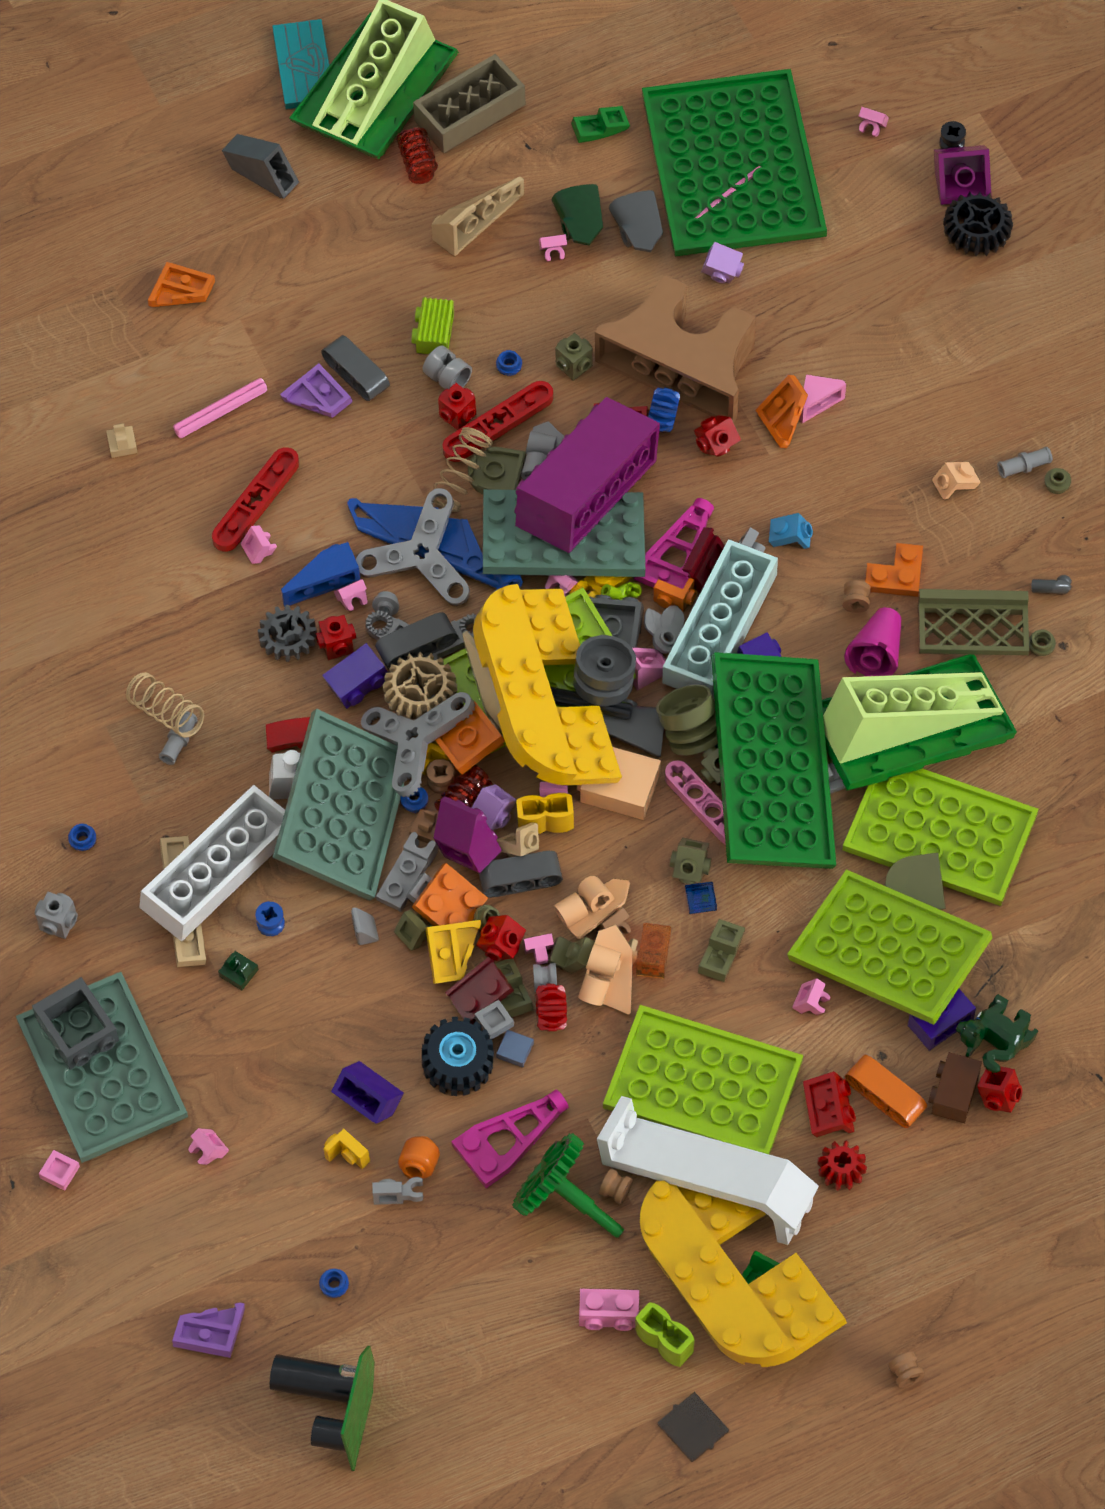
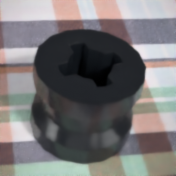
(948, 133)

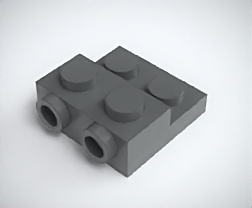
(621, 617)

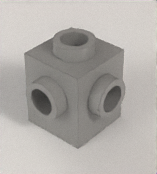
(56, 914)

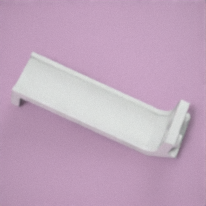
(708, 1167)

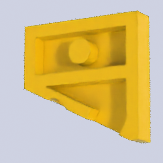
(450, 949)

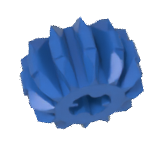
(664, 408)

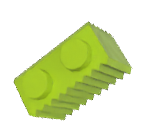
(434, 325)

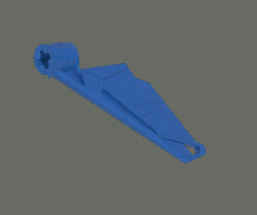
(458, 544)

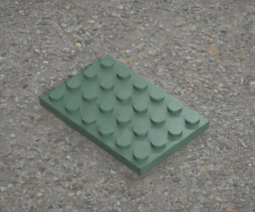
(609, 549)
(340, 806)
(119, 1090)

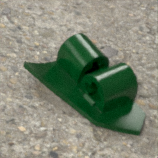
(579, 212)

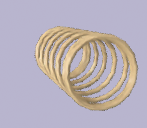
(466, 432)
(180, 713)

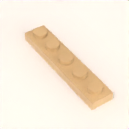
(191, 950)

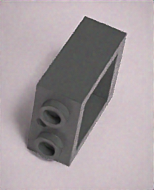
(61, 1002)

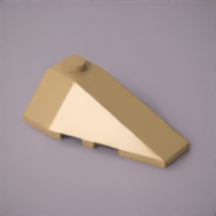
(469, 219)
(483, 682)

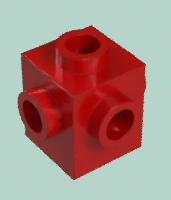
(457, 406)
(716, 435)
(336, 636)
(501, 937)
(1000, 1089)

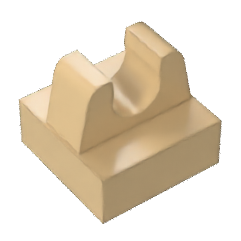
(121, 441)

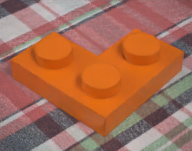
(902, 577)

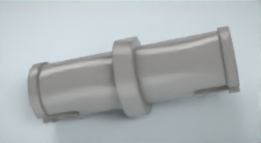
(1024, 462)
(175, 742)

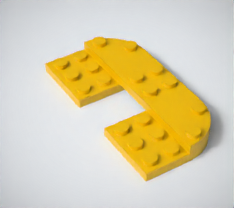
(515, 639)
(749, 1322)

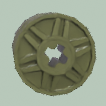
(689, 719)

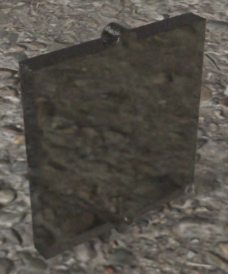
(693, 1427)

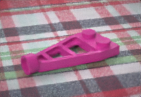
(694, 518)
(483, 1158)

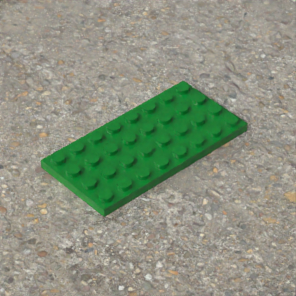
(773, 761)

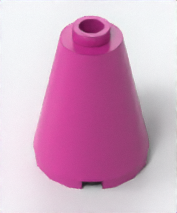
(876, 645)

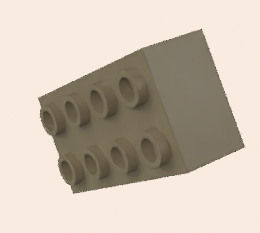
(469, 103)

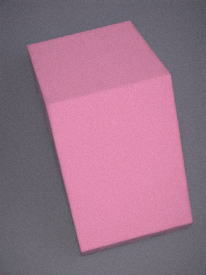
(821, 395)
(648, 666)

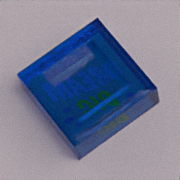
(700, 897)

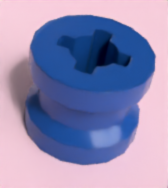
(272, 925)

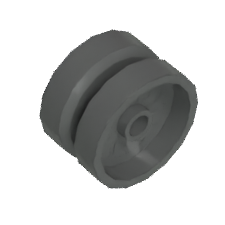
(604, 670)

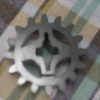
(289, 636)

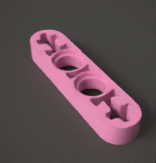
(698, 805)

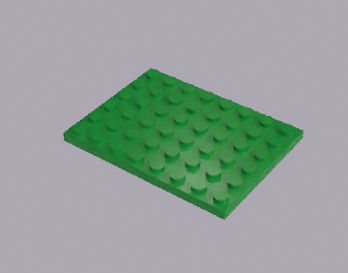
(715, 135)

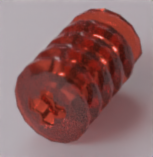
(417, 155)
(466, 787)

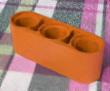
(886, 1091)

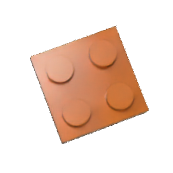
(470, 740)
(448, 898)

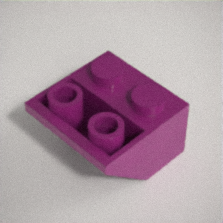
(465, 835)

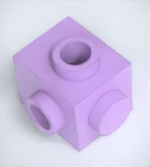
(722, 263)
(495, 805)

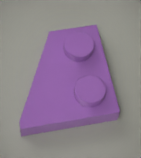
(317, 393)
(209, 1331)

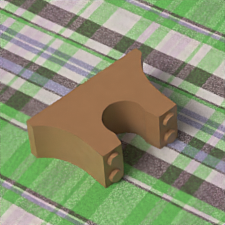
(660, 354)

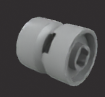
(447, 369)

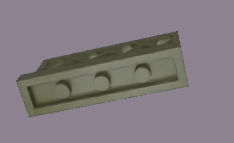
(973, 604)

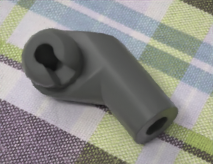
(1059, 586)

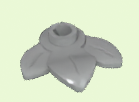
(664, 625)

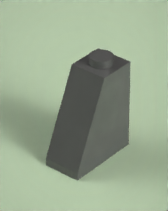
(261, 163)

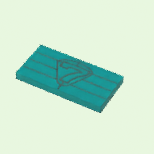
(300, 58)

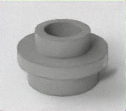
(386, 602)

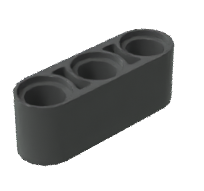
(355, 368)
(422, 636)
(521, 874)

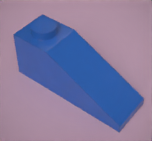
(325, 573)

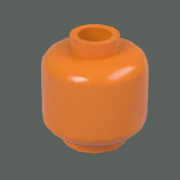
(419, 1157)

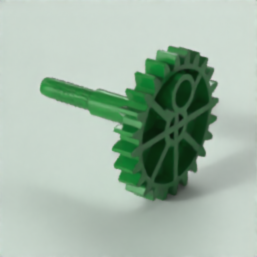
(551, 1177)

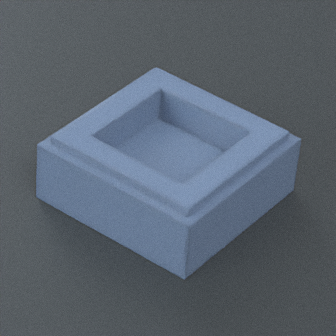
(515, 1048)

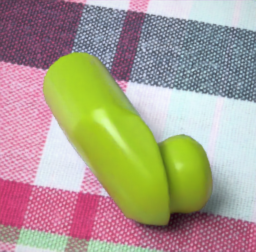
(628, 589)

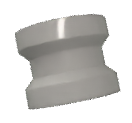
(544, 975)

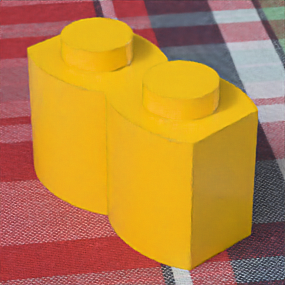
(551, 812)

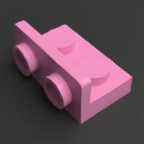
(608, 1308)

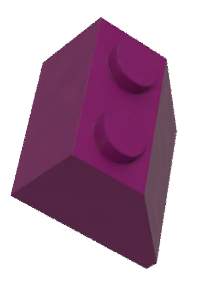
(961, 172)

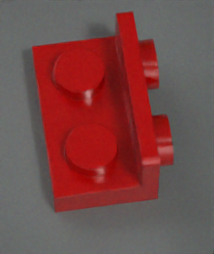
(829, 1104)

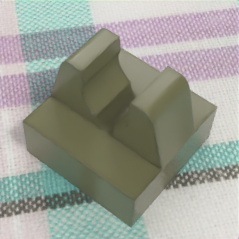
(411, 929)

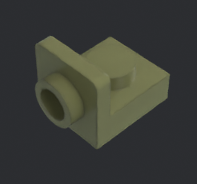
(571, 955)

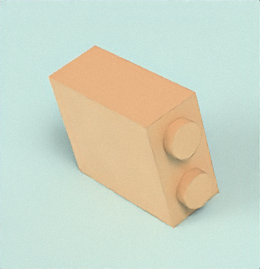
(633, 791)

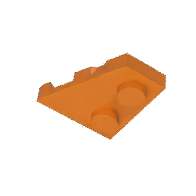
(180, 286)
(783, 409)

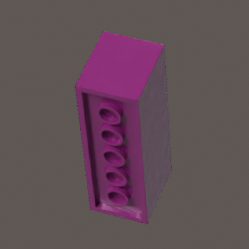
(586, 474)

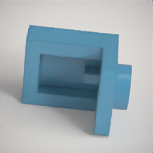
(790, 530)

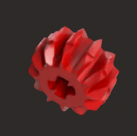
(551, 1007)
(852, 1170)

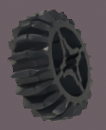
(979, 215)

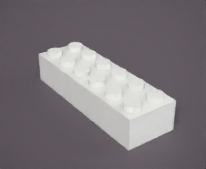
(214, 864)

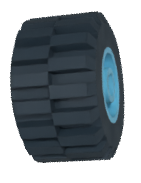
(457, 1056)

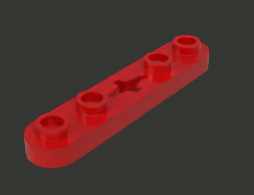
(512, 411)
(267, 484)

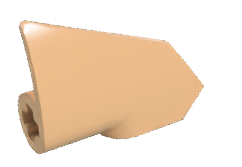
(592, 905)
(609, 971)

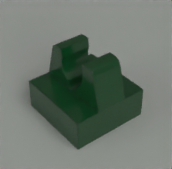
(238, 970)

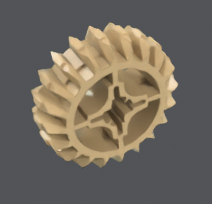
(431, 677)

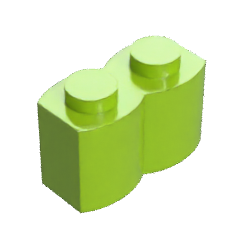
(659, 1331)

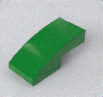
(604, 124)

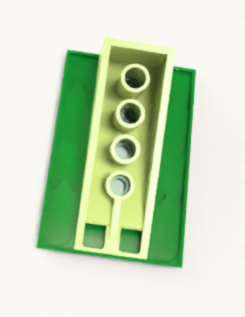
(375, 80)
(911, 720)

